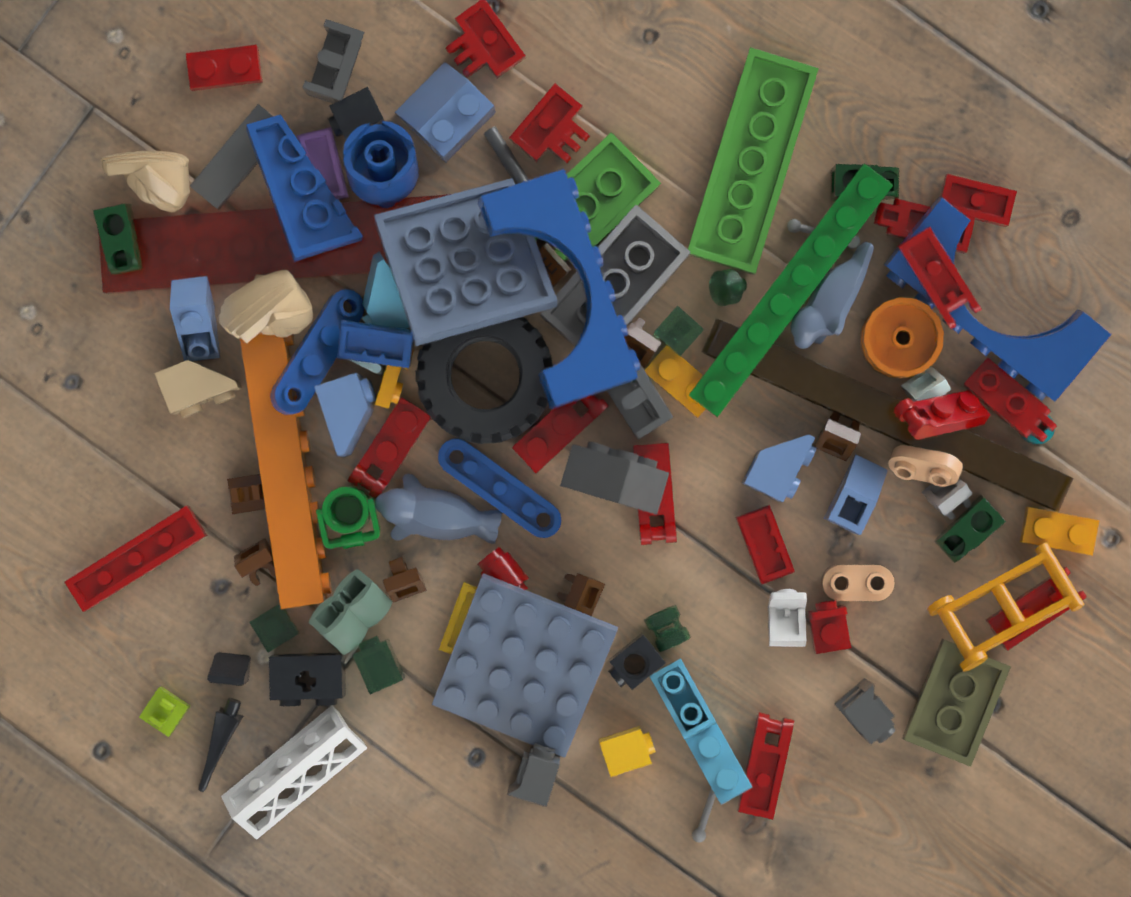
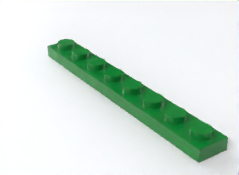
(790, 290)

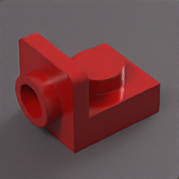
(829, 627)

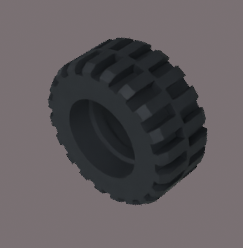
(477, 424)

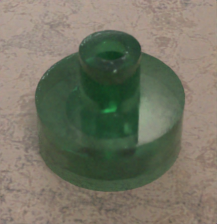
(727, 287)

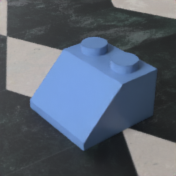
(446, 111)
(346, 409)

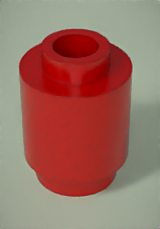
(503, 567)

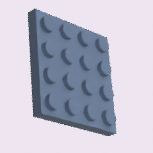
(457, 274)
(524, 665)

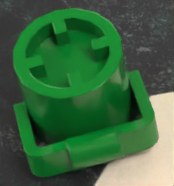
(348, 512)

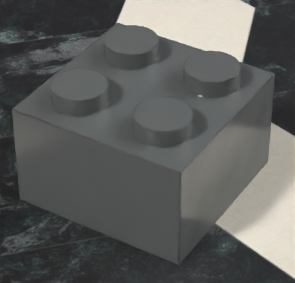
(615, 476)

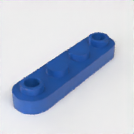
(315, 353)
(499, 488)

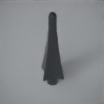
(224, 726)

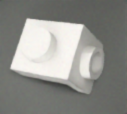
(787, 618)

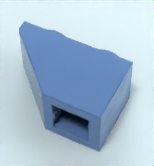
(194, 318)
(776, 468)
(856, 495)

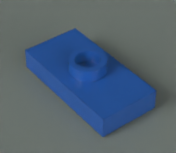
(375, 344)

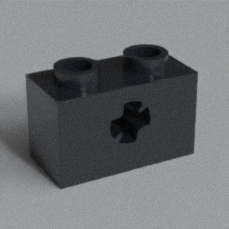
(326, 667)

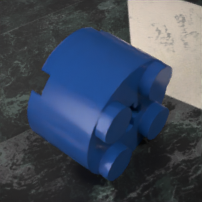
(381, 163)

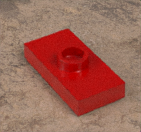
(765, 544)

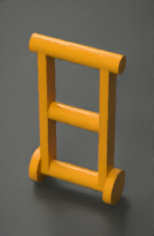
(977, 655)

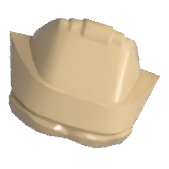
(153, 175)
(267, 305)

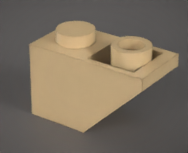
(191, 385)

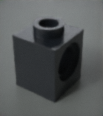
(353, 112)
(640, 646)

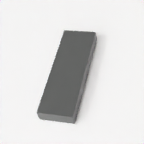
(230, 164)

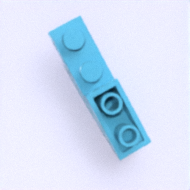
(701, 731)

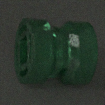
(671, 635)

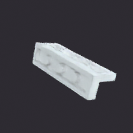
(288, 769)

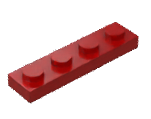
(135, 558)

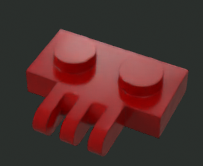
(484, 42)
(550, 126)

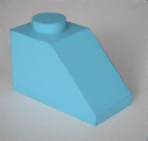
(382, 298)

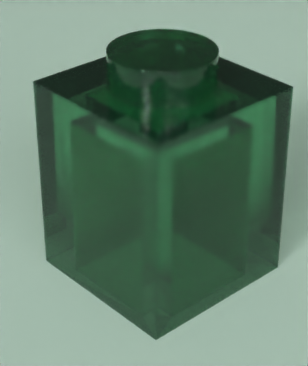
(378, 664)

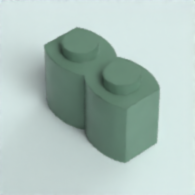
(350, 611)

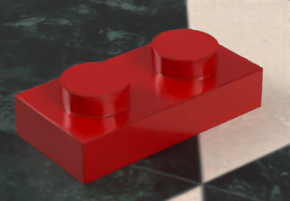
(224, 67)
(979, 199)

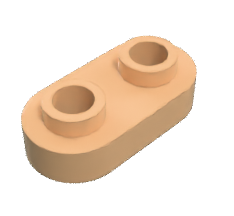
(925, 465)
(858, 582)

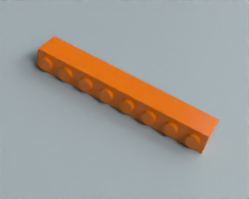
(285, 477)

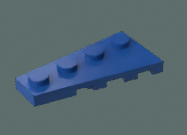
(303, 202)

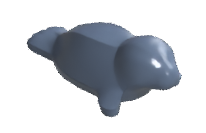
(831, 300)
(434, 513)

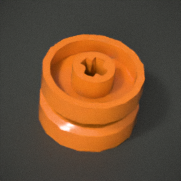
(880, 343)

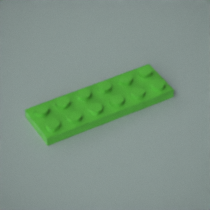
(752, 161)

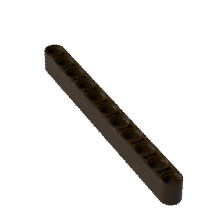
(875, 411)

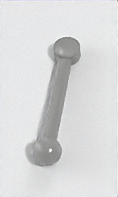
(794, 226)
(699, 834)

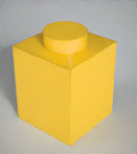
(627, 750)

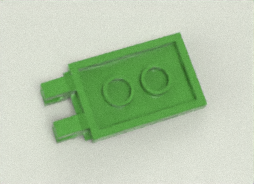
(609, 186)

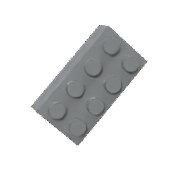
(637, 263)

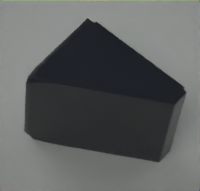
(230, 669)

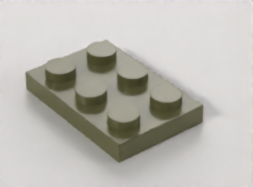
(955, 705)

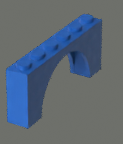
(550, 212)
(1044, 359)

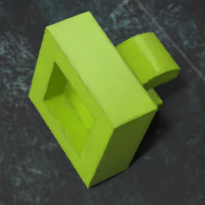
(164, 711)

